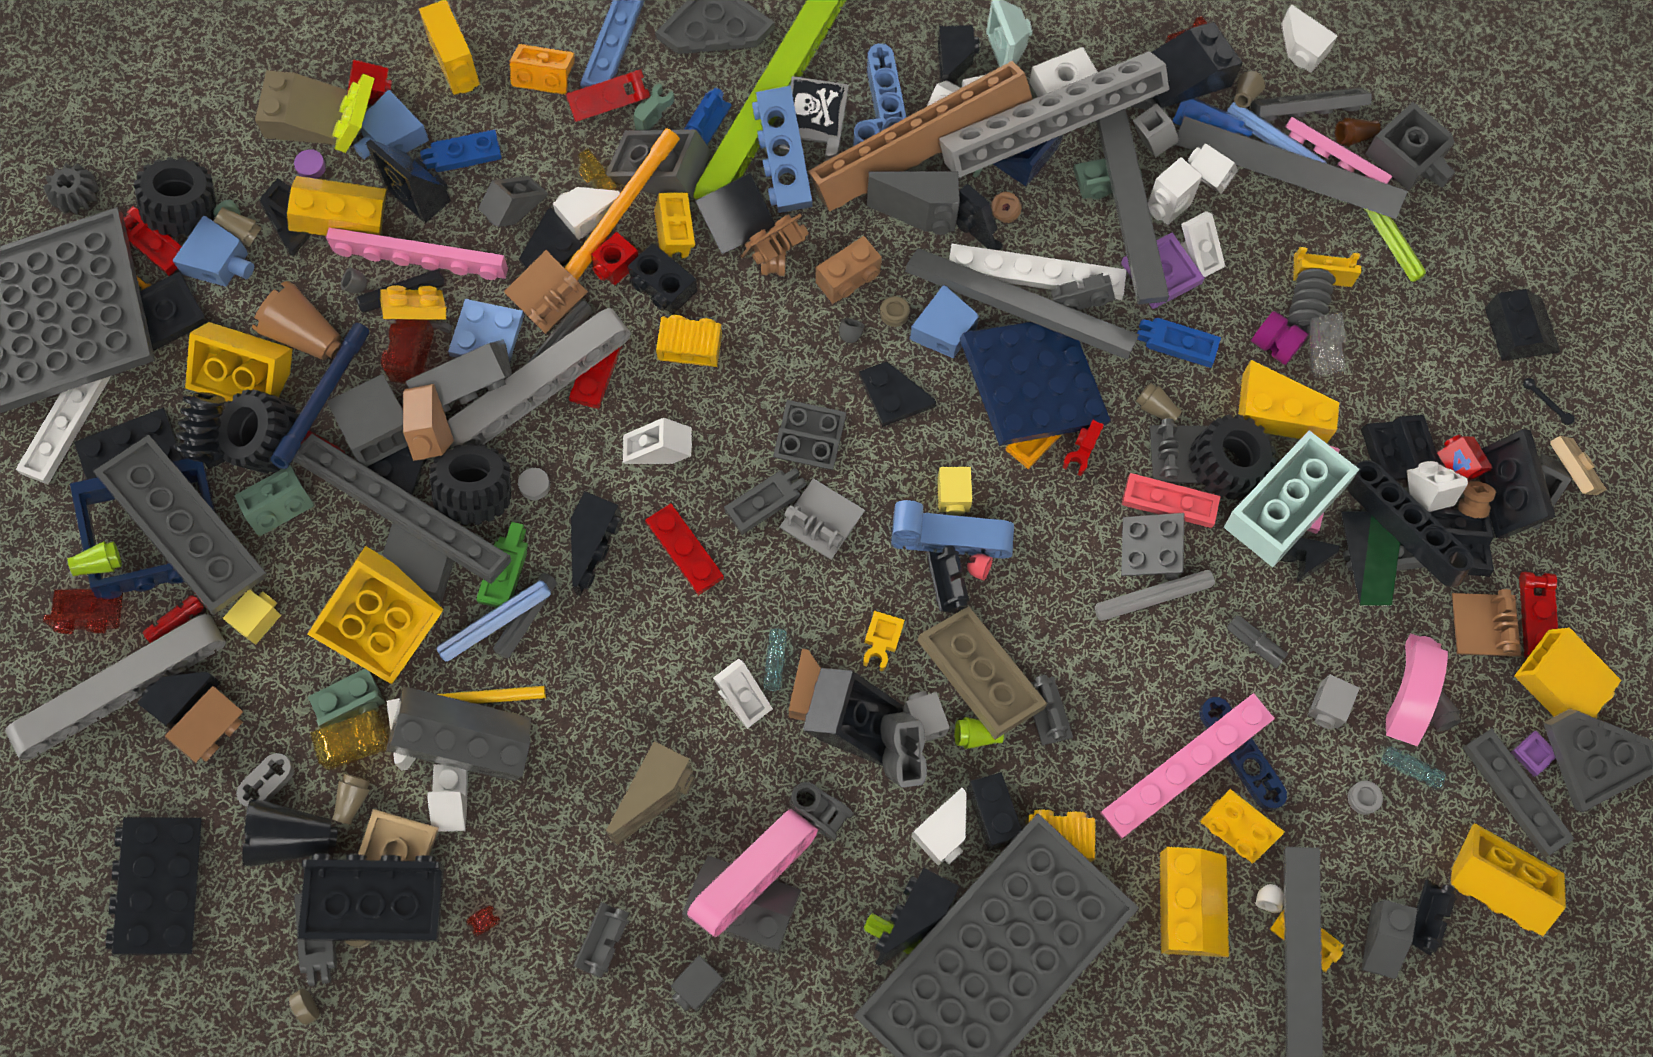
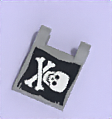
(819, 112)

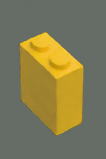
(449, 47)
(1567, 674)

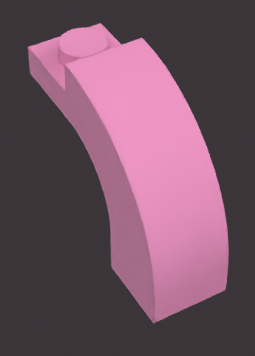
(1418, 691)

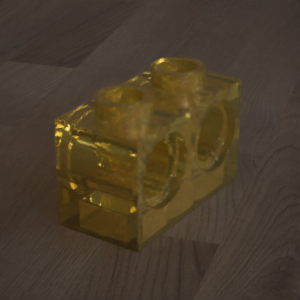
(350, 740)

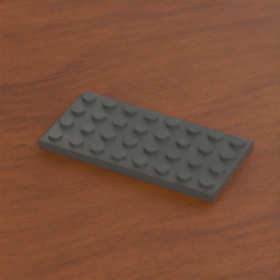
(1000, 953)

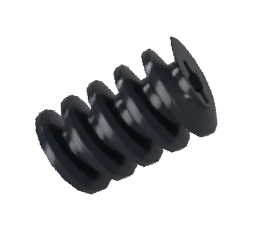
(200, 426)

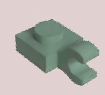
(650, 112)

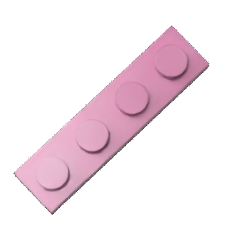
(1326, 146)

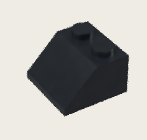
(1521, 325)

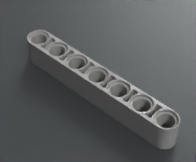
(539, 379)
(113, 687)

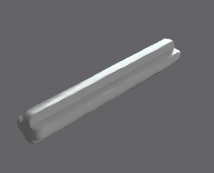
(1154, 595)

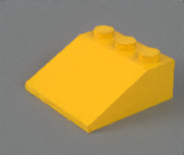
(376, 616)

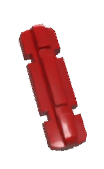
(174, 618)

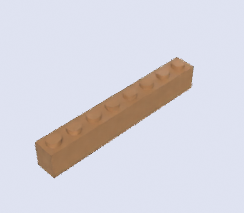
(918, 135)

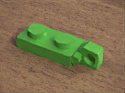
(505, 584)

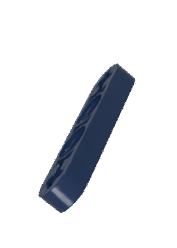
(1248, 750)

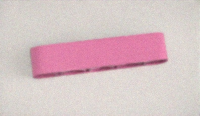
(752, 872)

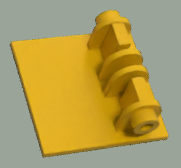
(1241, 826)

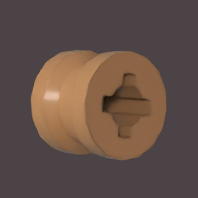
(776, 265)
(1476, 499)

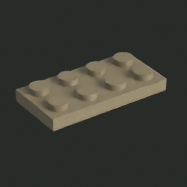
(982, 672)

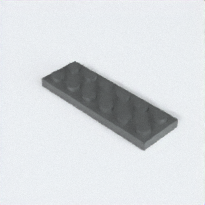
(180, 524)

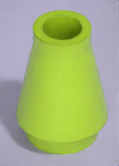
(97, 559)
(972, 734)

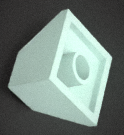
(1007, 31)

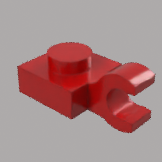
(1086, 440)

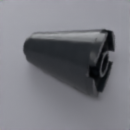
(284, 834)

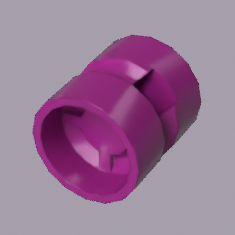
(1279, 337)

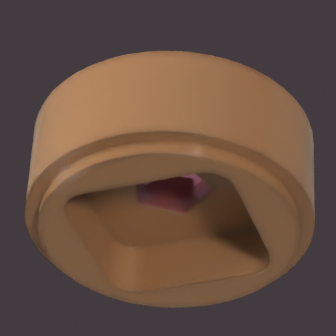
(1006, 207)

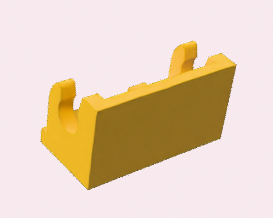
(674, 223)
(1343, 269)

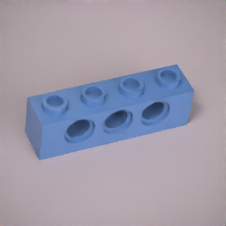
(780, 103)

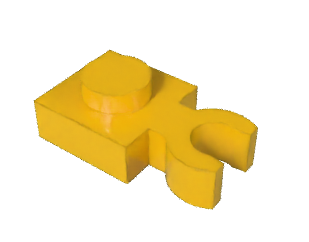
(883, 636)

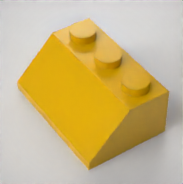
(324, 204)
(233, 361)
(1509, 880)
(1193, 902)

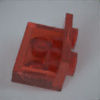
(83, 611)

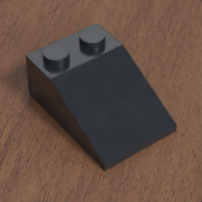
(1197, 64)
(409, 181)
(849, 713)

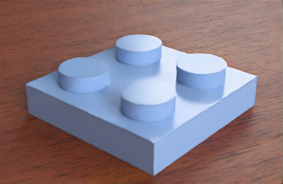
(483, 324)

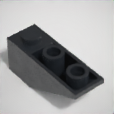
(591, 529)
(926, 905)

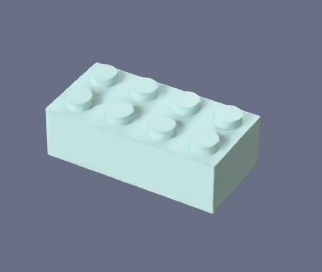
(1290, 498)

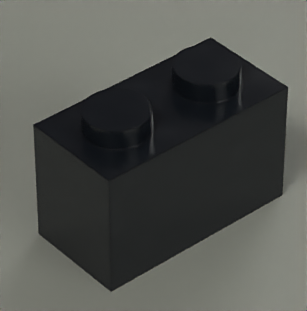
(994, 810)

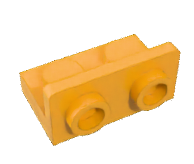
(541, 69)

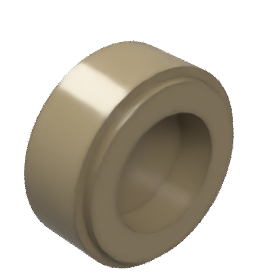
(894, 311)
(304, 1007)

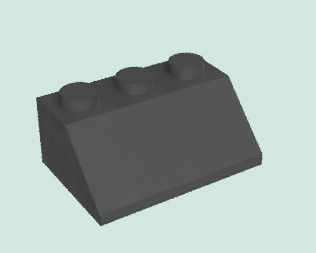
(467, 374)
(764, 920)

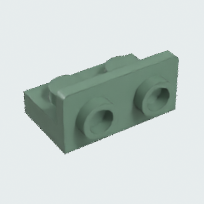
(1093, 179)
(273, 501)
(346, 699)

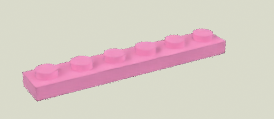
(425, 254)
(1187, 766)

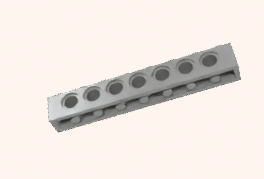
(1054, 114)

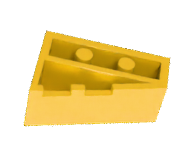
(1285, 405)

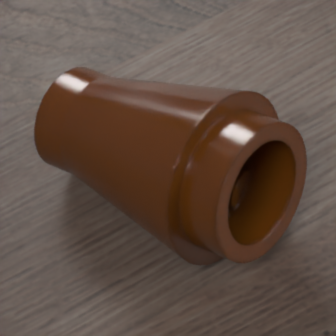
(1353, 131)

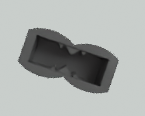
(903, 752)

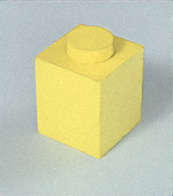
(954, 490)
(253, 615)

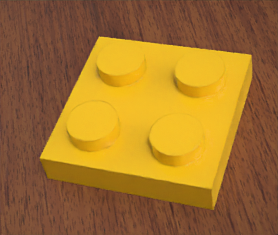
(412, 304)

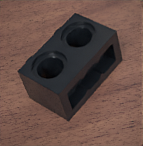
(667, 275)

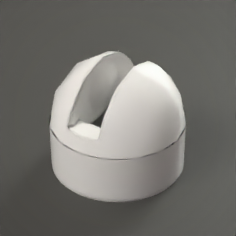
(1270, 898)

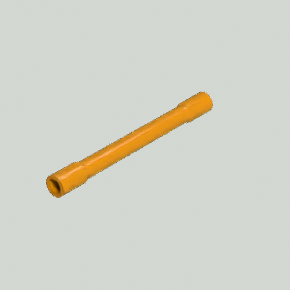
(657, 154)

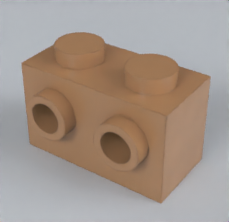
(848, 270)
(204, 725)

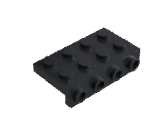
(154, 886)
(371, 899)

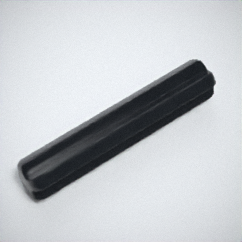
(372, 300)

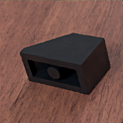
(956, 50)
(175, 695)

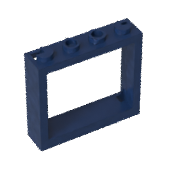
(92, 492)

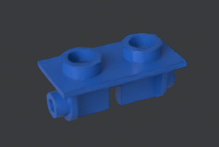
(709, 114)

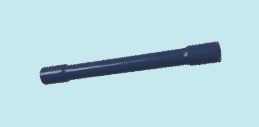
(292, 441)

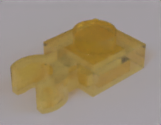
(593, 171)

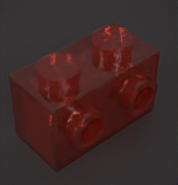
(407, 349)

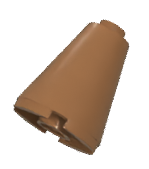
(296, 323)

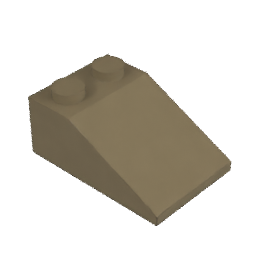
(298, 108)
(654, 789)

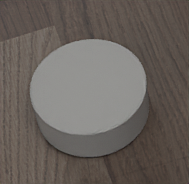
(534, 483)
(1365, 797)

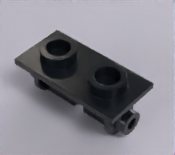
(950, 593)
(1429, 923)

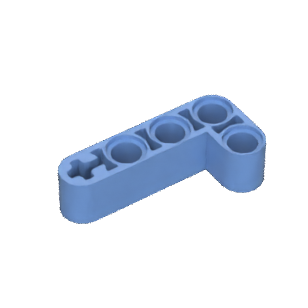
(883, 97)
(936, 531)

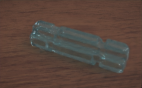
(775, 660)
(1413, 767)

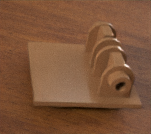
(766, 244)
(545, 291)
(1486, 624)

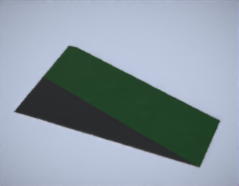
(1372, 557)

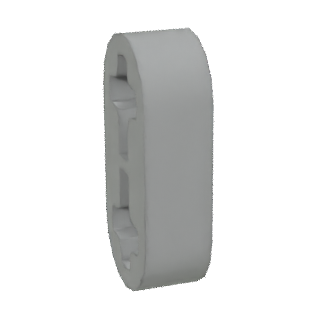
(260, 776)

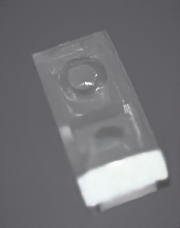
(1326, 342)

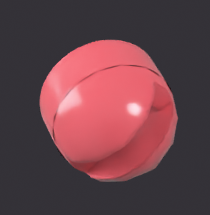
(980, 565)

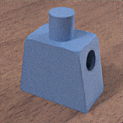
(391, 125)
(213, 255)
(944, 323)

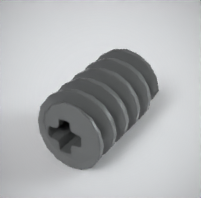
(1311, 297)

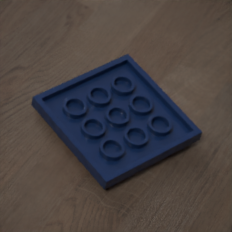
(1033, 382)

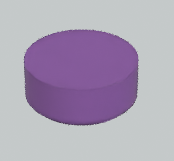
(310, 164)

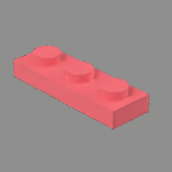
(1168, 498)

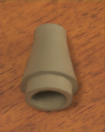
(1248, 88)
(238, 225)
(1157, 403)
(349, 798)

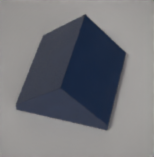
(1028, 163)

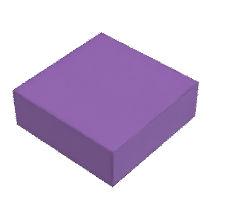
(1534, 753)

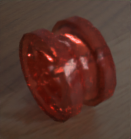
(483, 921)

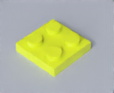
(353, 110)

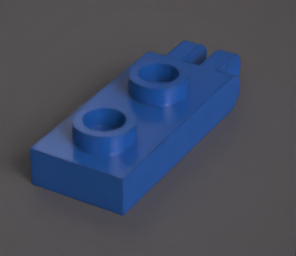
(1210, 115)
(462, 151)
(1179, 341)

